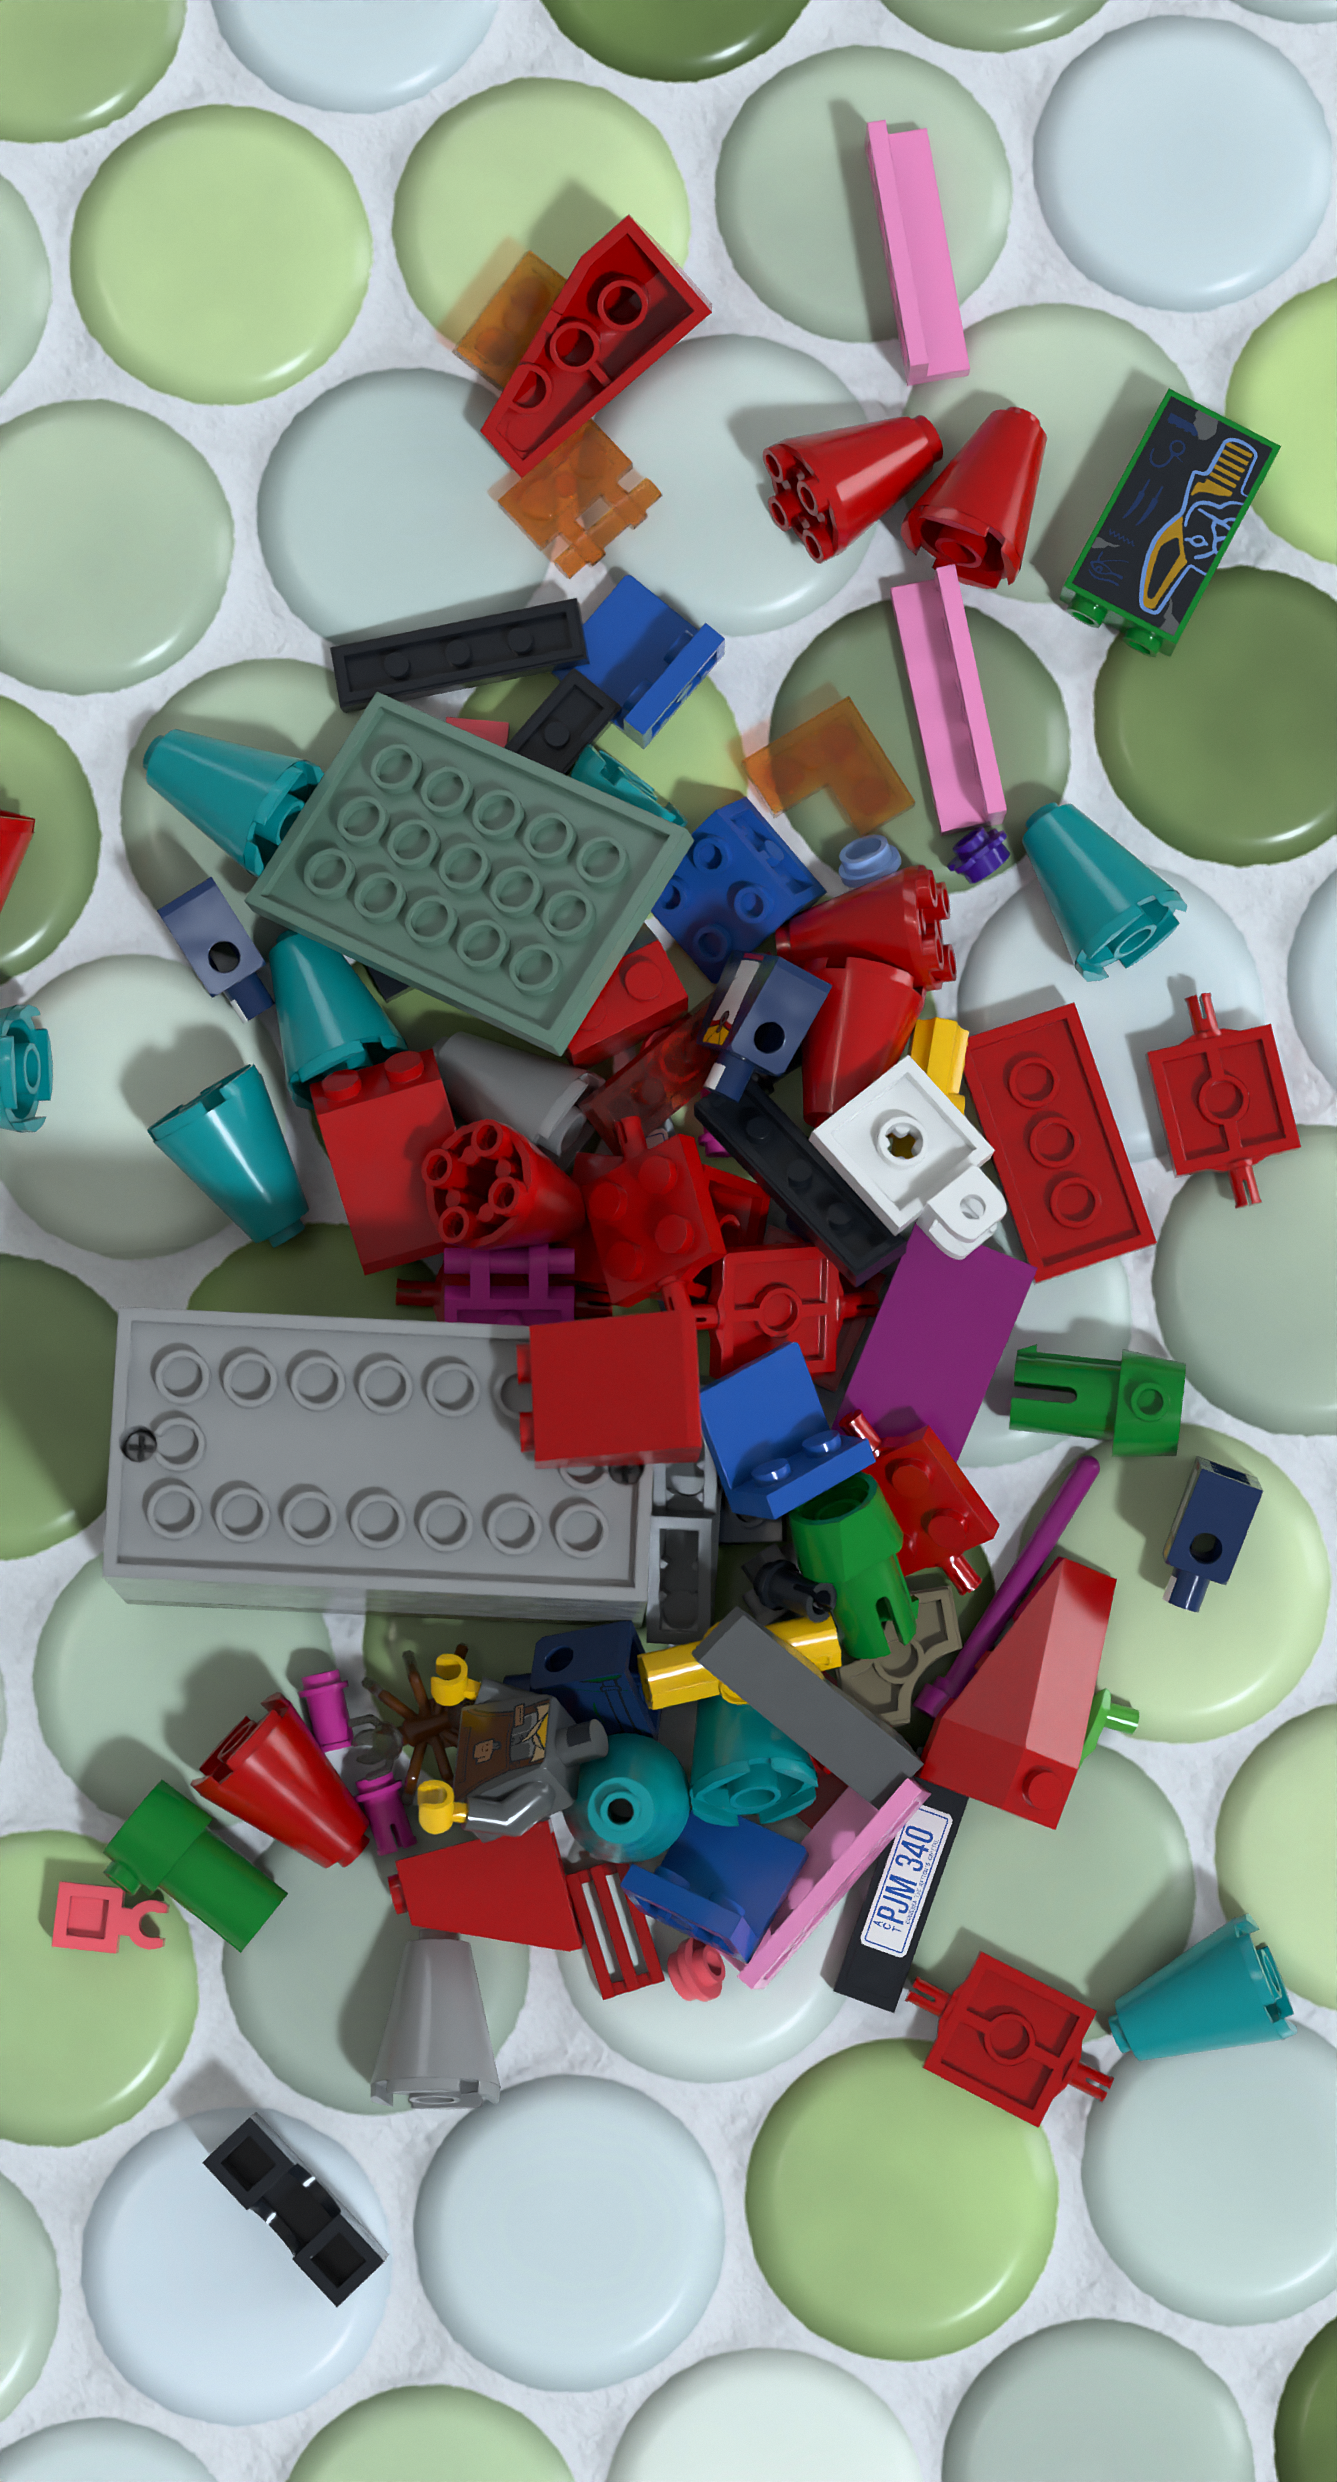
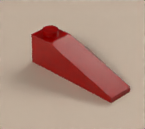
(603, 331)
(1026, 1711)

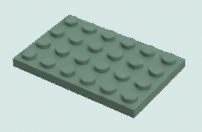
(469, 872)

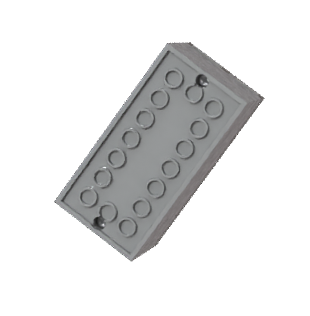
(354, 1476)

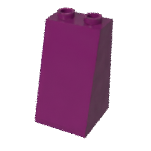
(937, 1341)

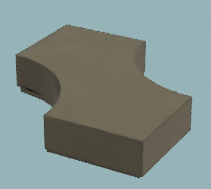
(887, 1682)

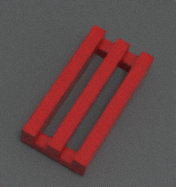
(631, 1981)

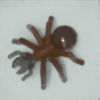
(432, 1725)

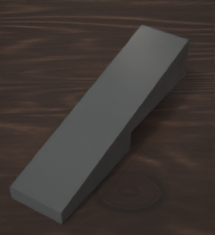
(683, 1548)
(808, 1707)

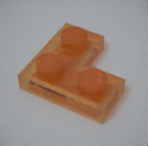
(832, 752)

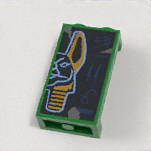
(1168, 524)

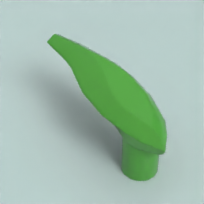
(1107, 1715)

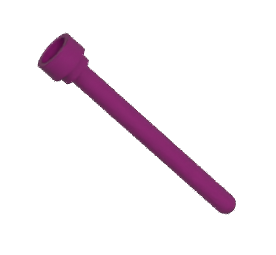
(1012, 1589)

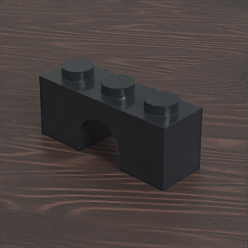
(298, 2207)

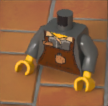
(512, 1758)

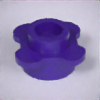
(979, 854)

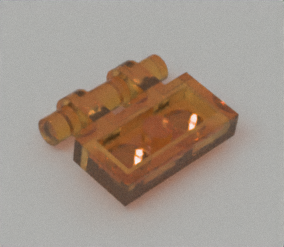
(566, 486)

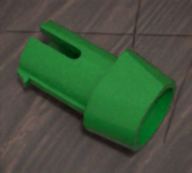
(1119, 1401)
(852, 1543)
(174, 1850)

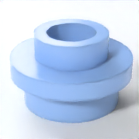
(867, 860)

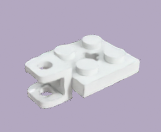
(941, 1178)

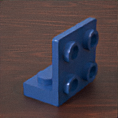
(645, 658)
(733, 888)
(774, 1436)
(719, 1883)

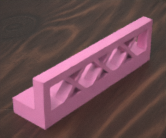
(916, 254)
(948, 703)
(839, 1853)

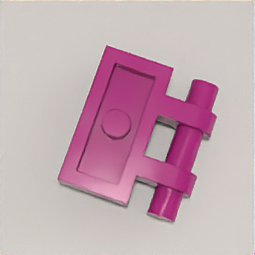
(509, 1304)

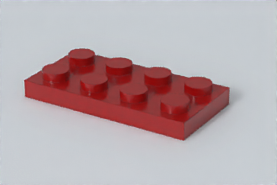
(1055, 1144)

